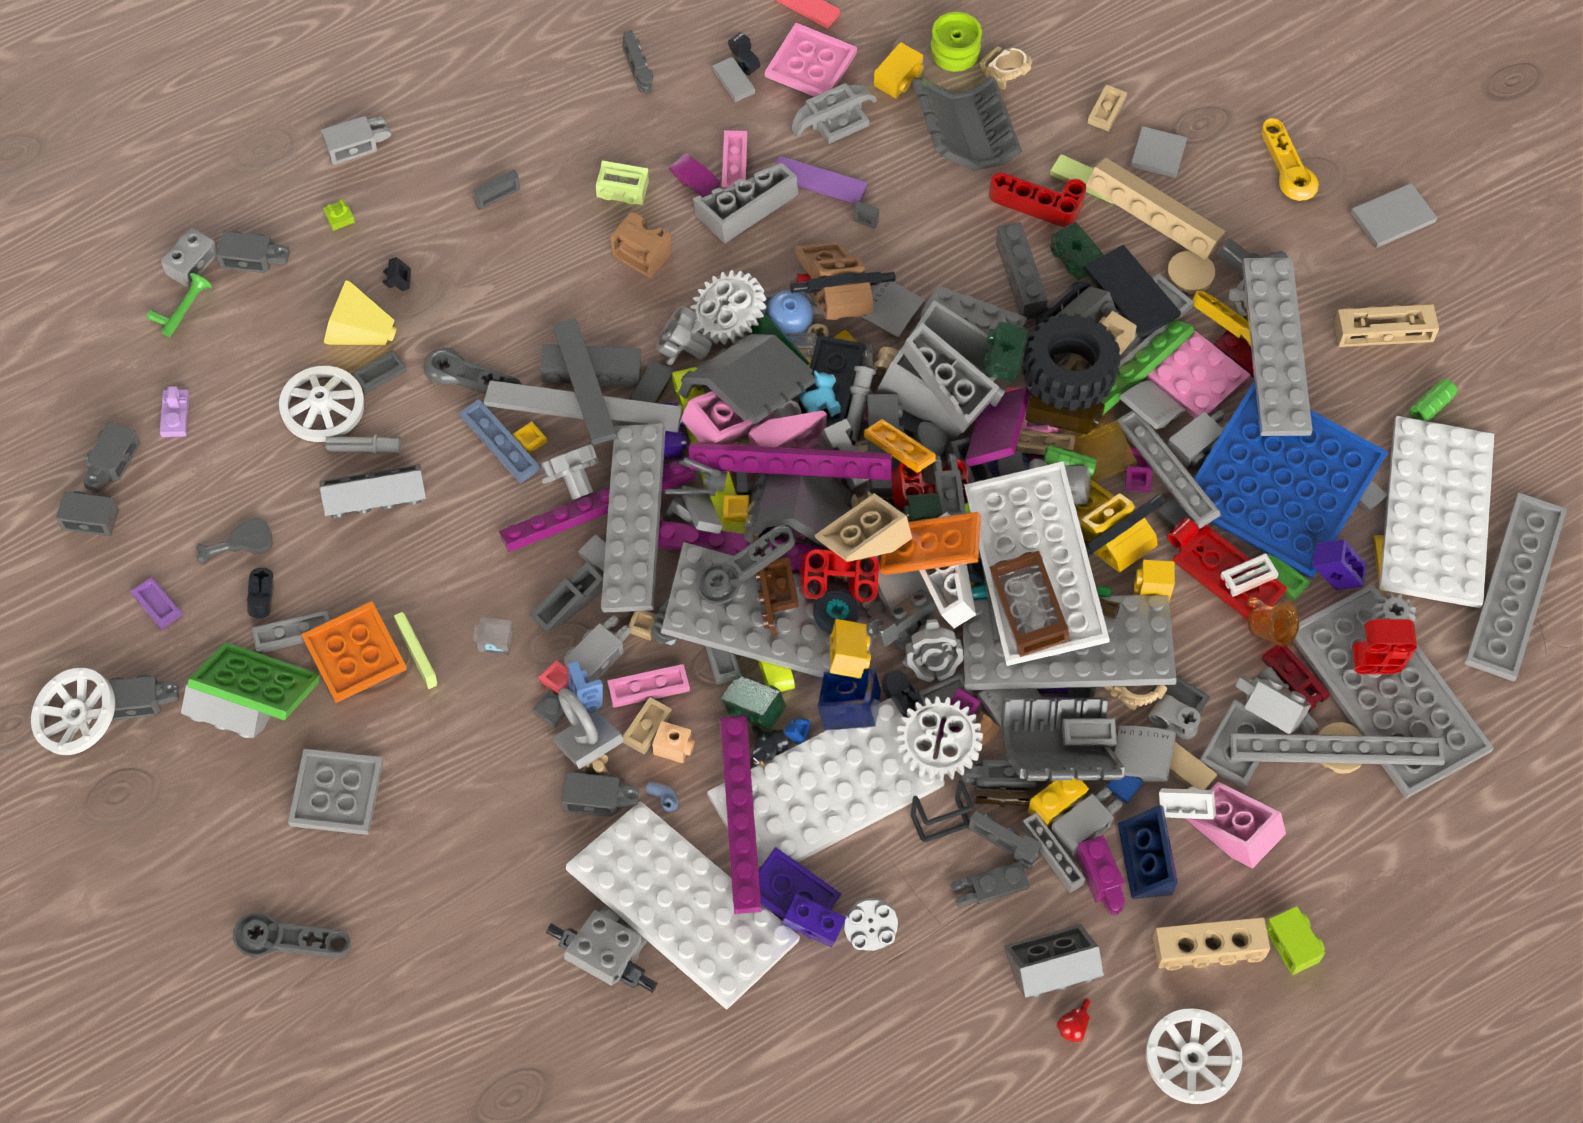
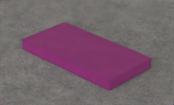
(998, 428)

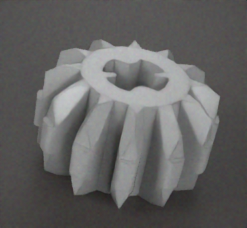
(1393, 608)

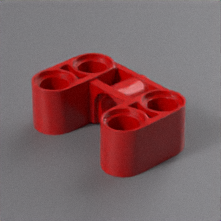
(915, 485)
(834, 565)
(1386, 647)

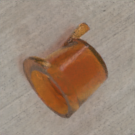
(1273, 622)

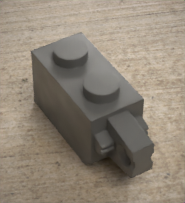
(250, 252)
(110, 456)
(141, 696)
(596, 794)

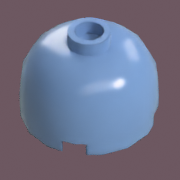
(790, 311)

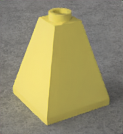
(358, 320)

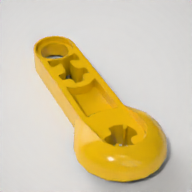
(1289, 163)
(1222, 314)

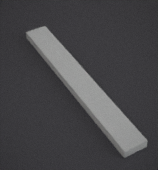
(566, 405)
(1337, 749)

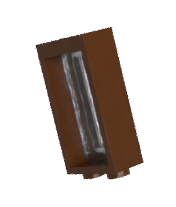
(1029, 603)

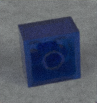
(849, 700)

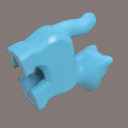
(822, 397)

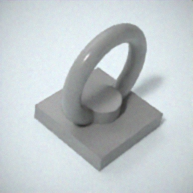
(589, 734)

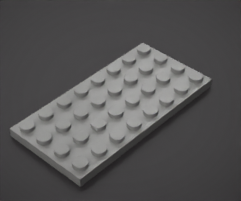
(739, 623)
(1136, 655)
(1389, 704)

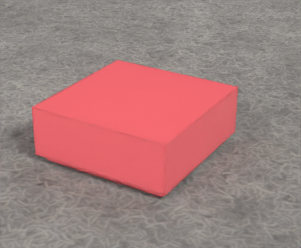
(555, 677)

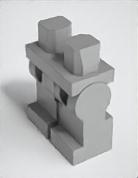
(836, 439)

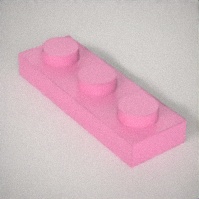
(734, 157)
(648, 684)

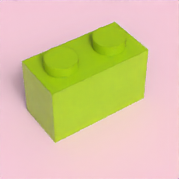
(1295, 940)

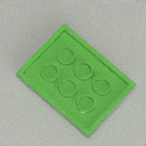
(254, 681)

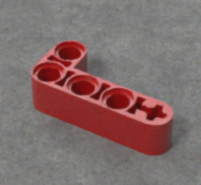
(1039, 201)

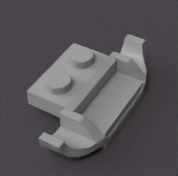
(834, 112)

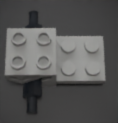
(605, 949)

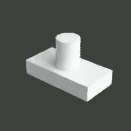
(1188, 803)

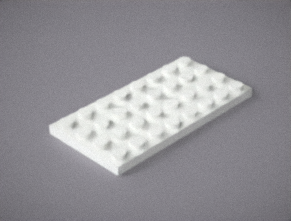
(1437, 512)
(1034, 514)
(830, 787)
(681, 904)

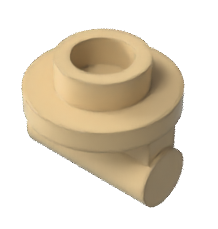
(597, 765)

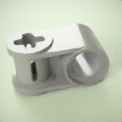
(1173, 716)

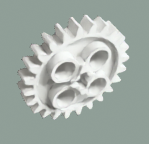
(729, 306)
(962, 743)

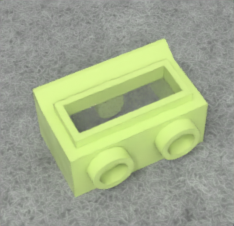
(622, 182)

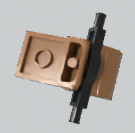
(837, 280)

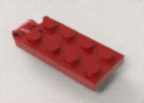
(1215, 557)

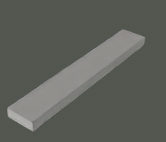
(1168, 469)

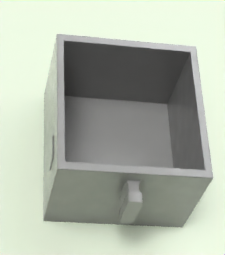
(910, 387)

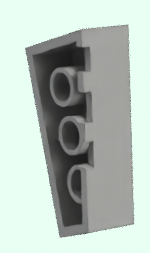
(746, 202)
(951, 377)

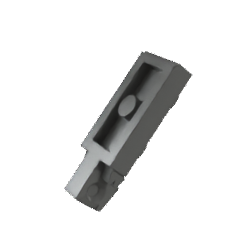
(994, 775)

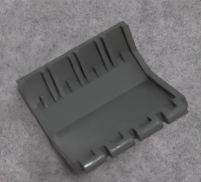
(969, 124)
(752, 376)
(795, 501)
(1036, 740)

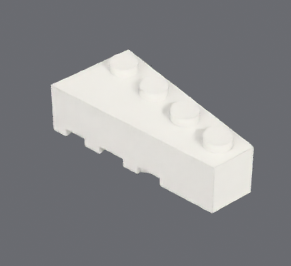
(951, 591)

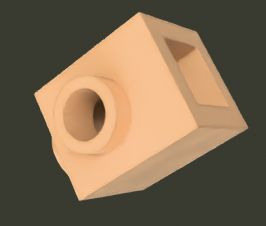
(673, 742)

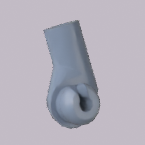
(666, 795)

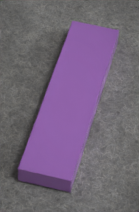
(825, 181)

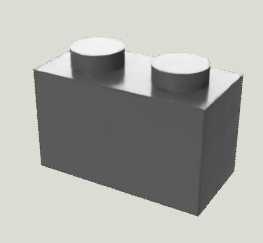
(87, 513)

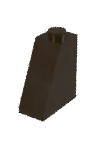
(1073, 420)

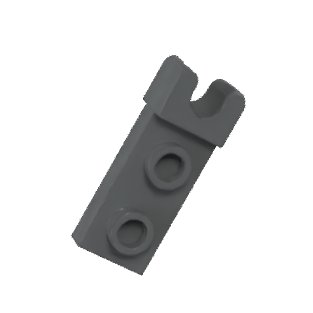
(900, 617)
(1006, 838)

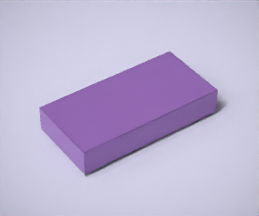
(156, 603)

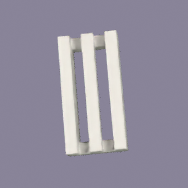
(1231, 583)

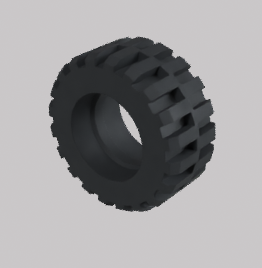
(1074, 336)

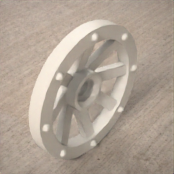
(321, 405)
(75, 712)
(1195, 1050)

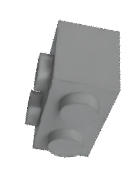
(189, 256)

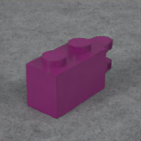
(1101, 873)

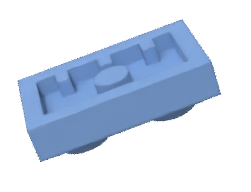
(587, 692)

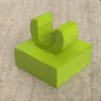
(338, 215)

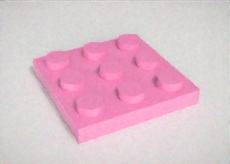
(810, 61)
(1199, 376)

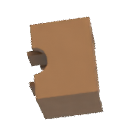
(640, 247)

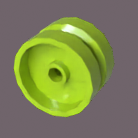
(956, 41)

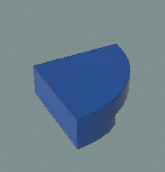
(798, 730)
(1125, 788)

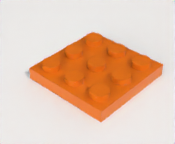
(353, 652)

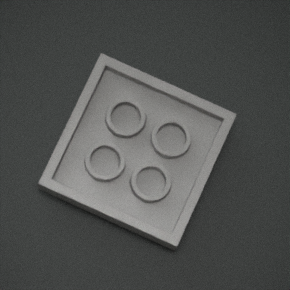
(335, 791)

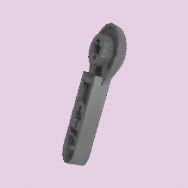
(461, 371)
(741, 567)
(284, 937)

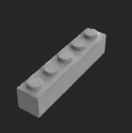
(1054, 853)

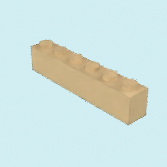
(1155, 208)

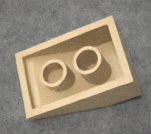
(866, 530)

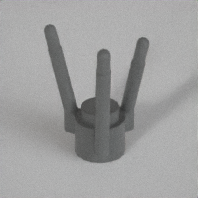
(714, 479)

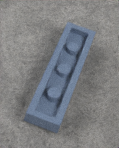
(499, 441)

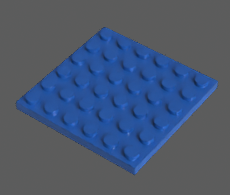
(1287, 489)

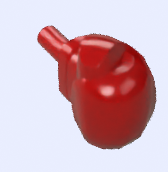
(1074, 1024)

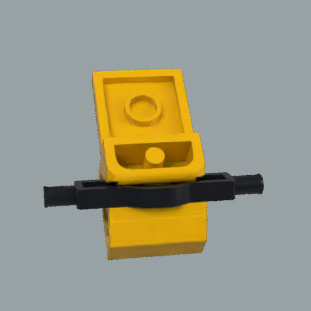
(1116, 529)

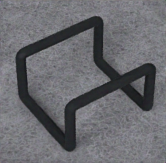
(961, 811)

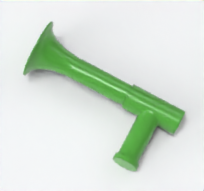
(170, 324)

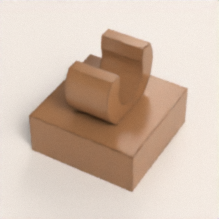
(988, 728)

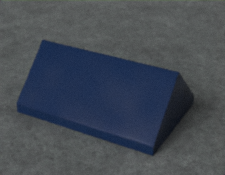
(1148, 854)

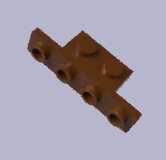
(777, 589)

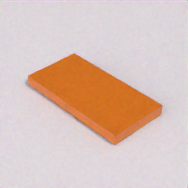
(936, 544)

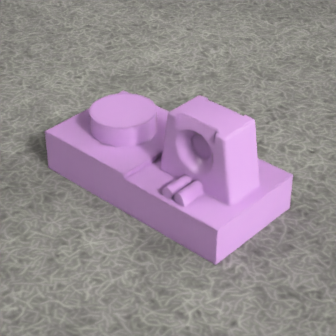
(174, 412)

